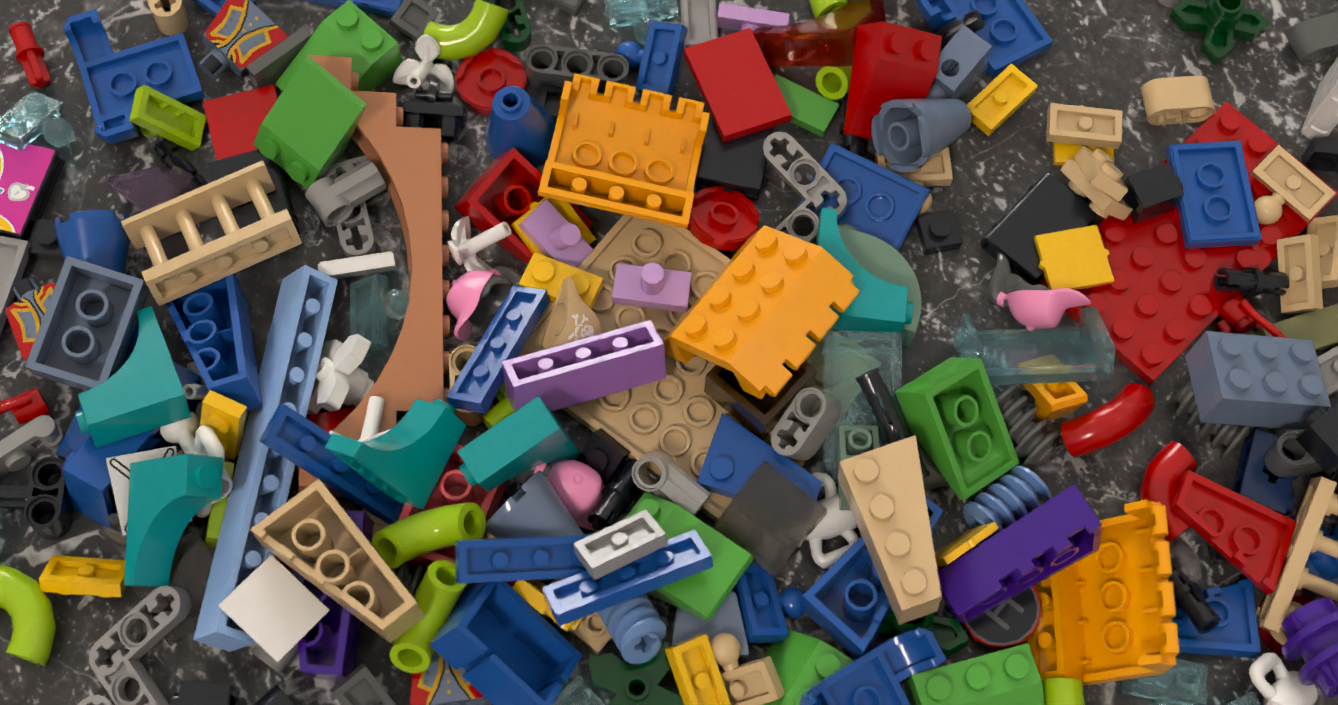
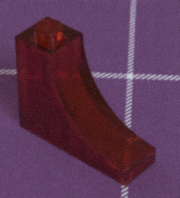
(819, 41)

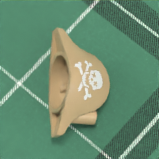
(569, 318)

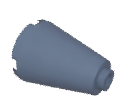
(917, 129)
(533, 513)

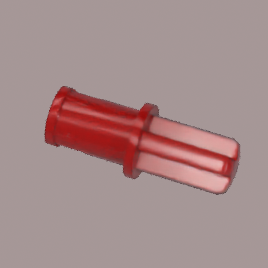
(29, 54)

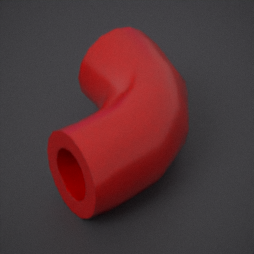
(1108, 422)
(1162, 480)

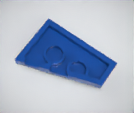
(738, 454)
(1236, 631)

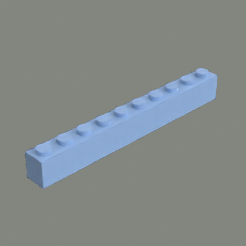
(261, 474)

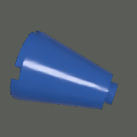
(519, 123)
(94, 238)

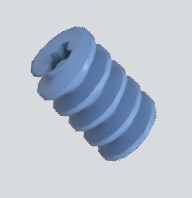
(1007, 499)
(635, 628)

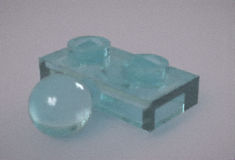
(640, 13)
(35, 116)
(372, 307)
(1180, 685)

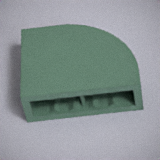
(886, 264)

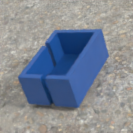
(505, 647)

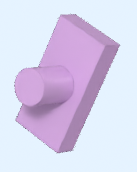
(742, 18)
(555, 235)
(651, 287)

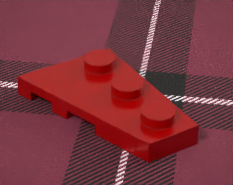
(1237, 527)

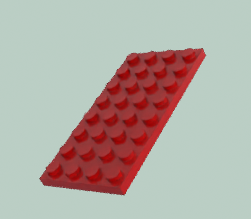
(1167, 292)

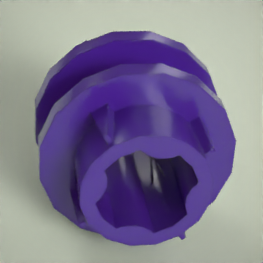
(1314, 638)

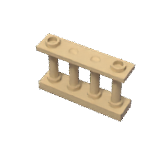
(221, 256)
(1307, 538)

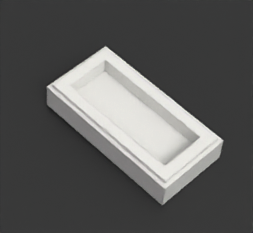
(359, 265)

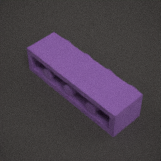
(586, 368)

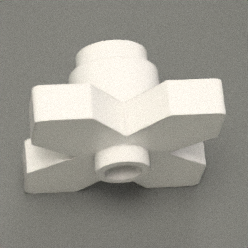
(338, 375)

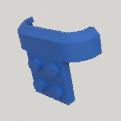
(1008, 28)
(114, 77)
(877, 674)

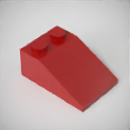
(886, 66)
(505, 195)

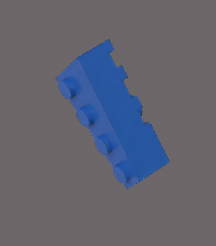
(220, 339)
(87, 468)
(851, 598)

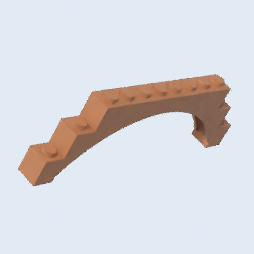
(412, 172)

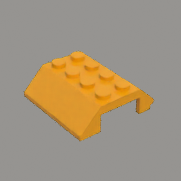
(625, 151)
(763, 309)
(1113, 608)

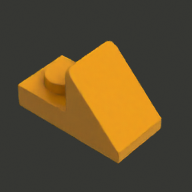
(1056, 399)

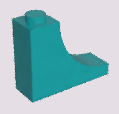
(880, 303)
(139, 395)
(516, 445)
(407, 457)
(160, 505)

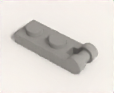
(27, 442)

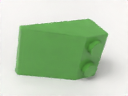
(354, 35)
(310, 124)
(959, 424)
(706, 590)

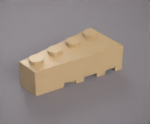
(893, 519)
(333, 554)

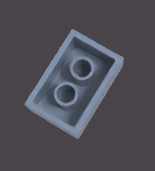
(87, 325)
(1256, 380)

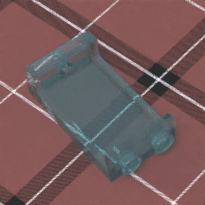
(1041, 354)
(845, 358)

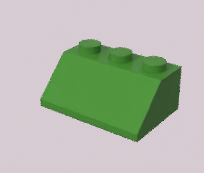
(802, 663)
(990, 679)

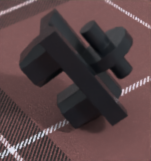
(448, 115)

